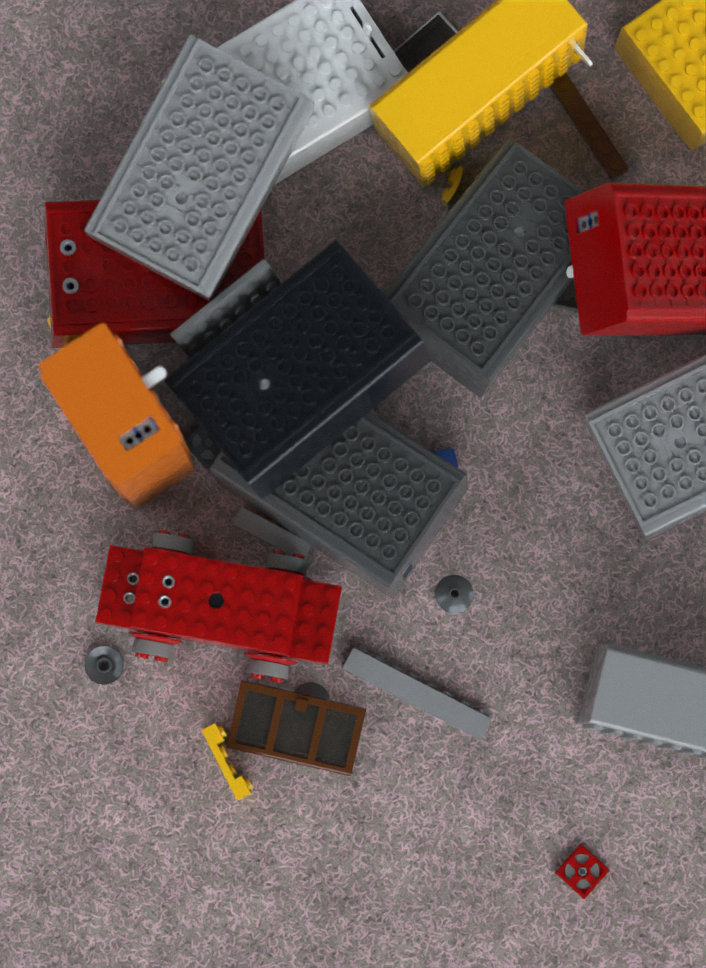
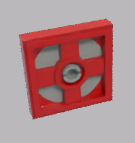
(582, 871)

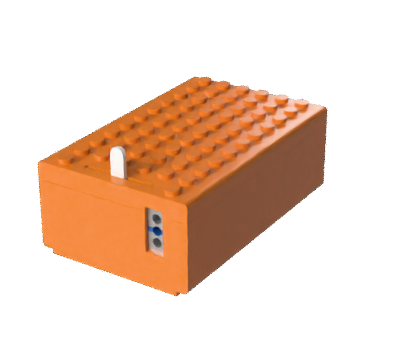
(118, 415)

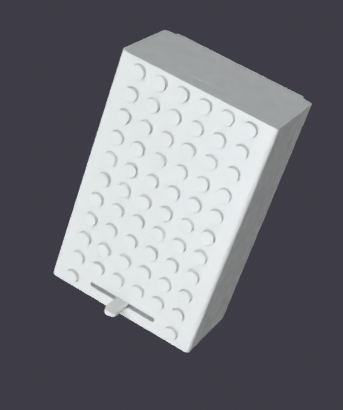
(331, 57)

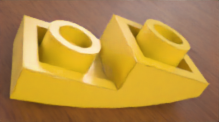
(454, 181)

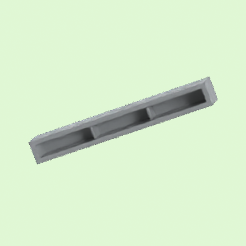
(416, 693)

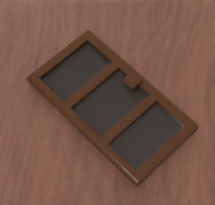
(296, 728)

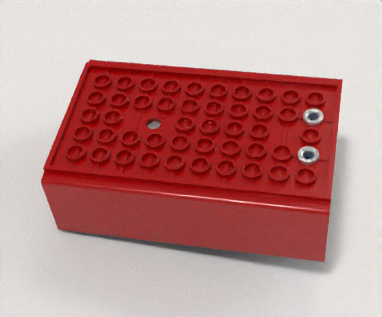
(102, 286)

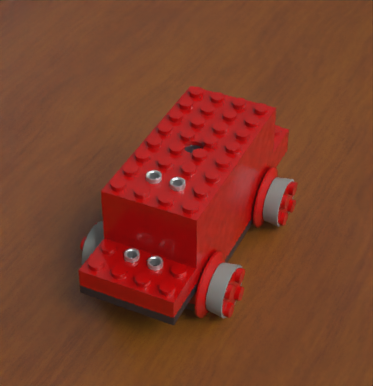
(219, 604)

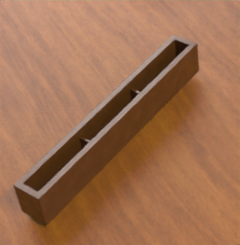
(589, 127)

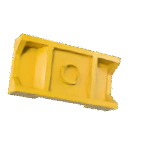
(214, 736)

